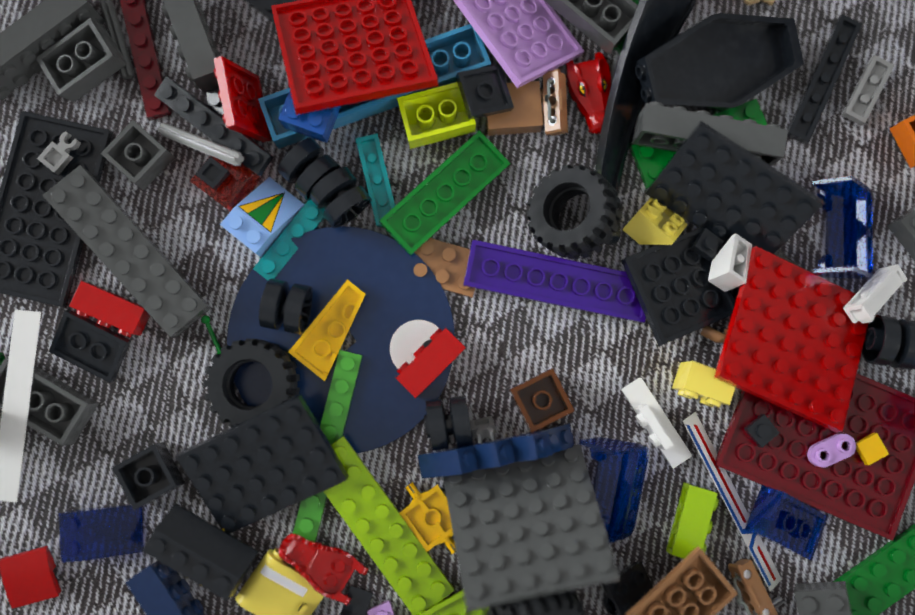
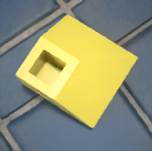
(655, 225)

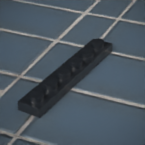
(823, 79)
(212, 124)

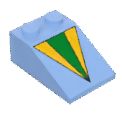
(262, 216)

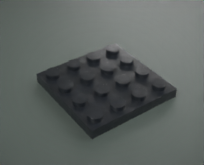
(676, 289)

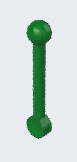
(205, 320)

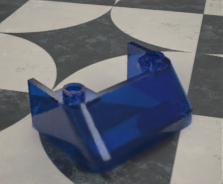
(847, 228)
(618, 483)

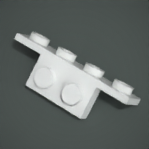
(656, 422)

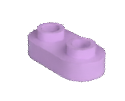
(833, 449)

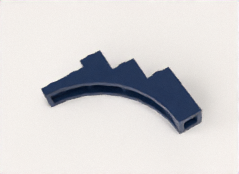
(496, 452)

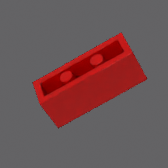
(109, 309)
(430, 362)

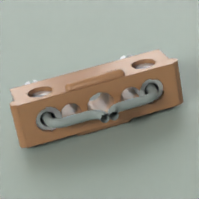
(555, 103)
(751, 589)

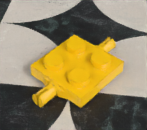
(429, 517)

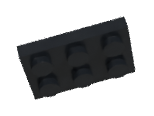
(89, 345)

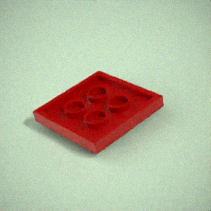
(239, 97)

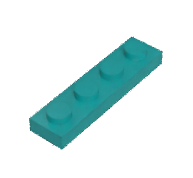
(375, 175)
(283, 248)

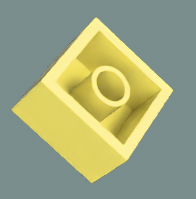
(698, 381)

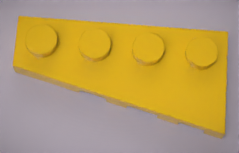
(326, 334)

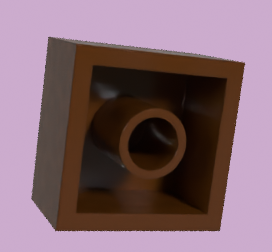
(541, 400)

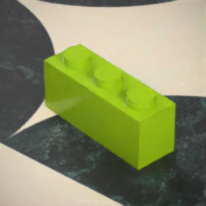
(692, 520)

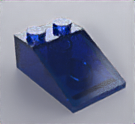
(786, 522)
(100, 532)

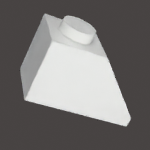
(731, 264)

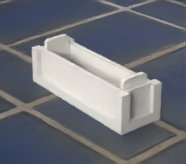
(875, 294)

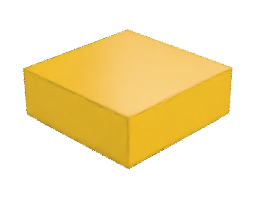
(871, 449)

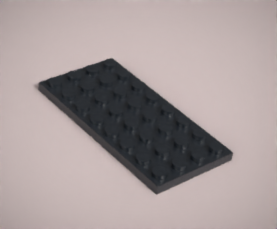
(35, 242)

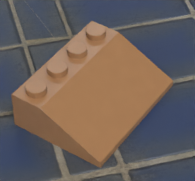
(689, 589)

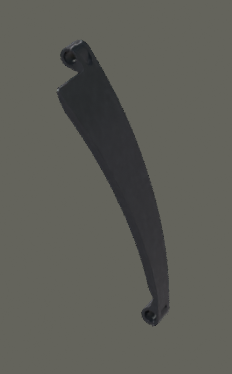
(651, 27)

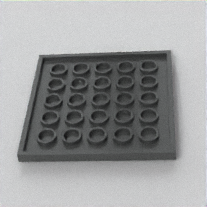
(528, 530)

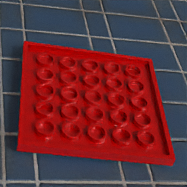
(351, 51)
(793, 341)

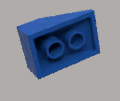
(311, 124)

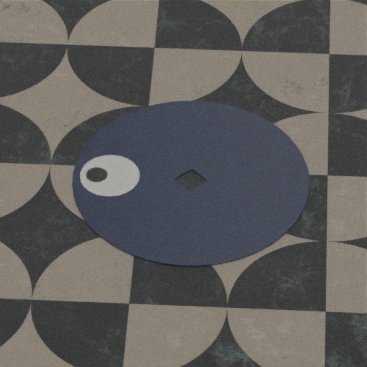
(388, 329)

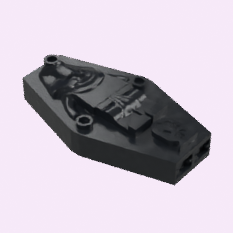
(720, 62)

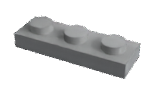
(868, 90)

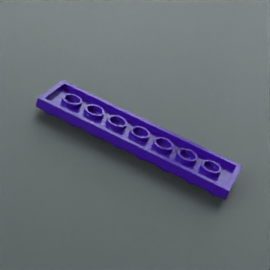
(552, 281)

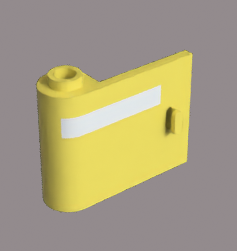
(277, 589)

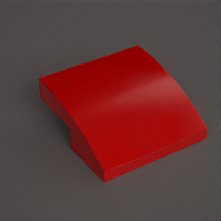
(29, 577)

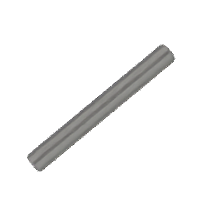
(201, 144)

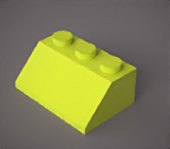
(434, 115)

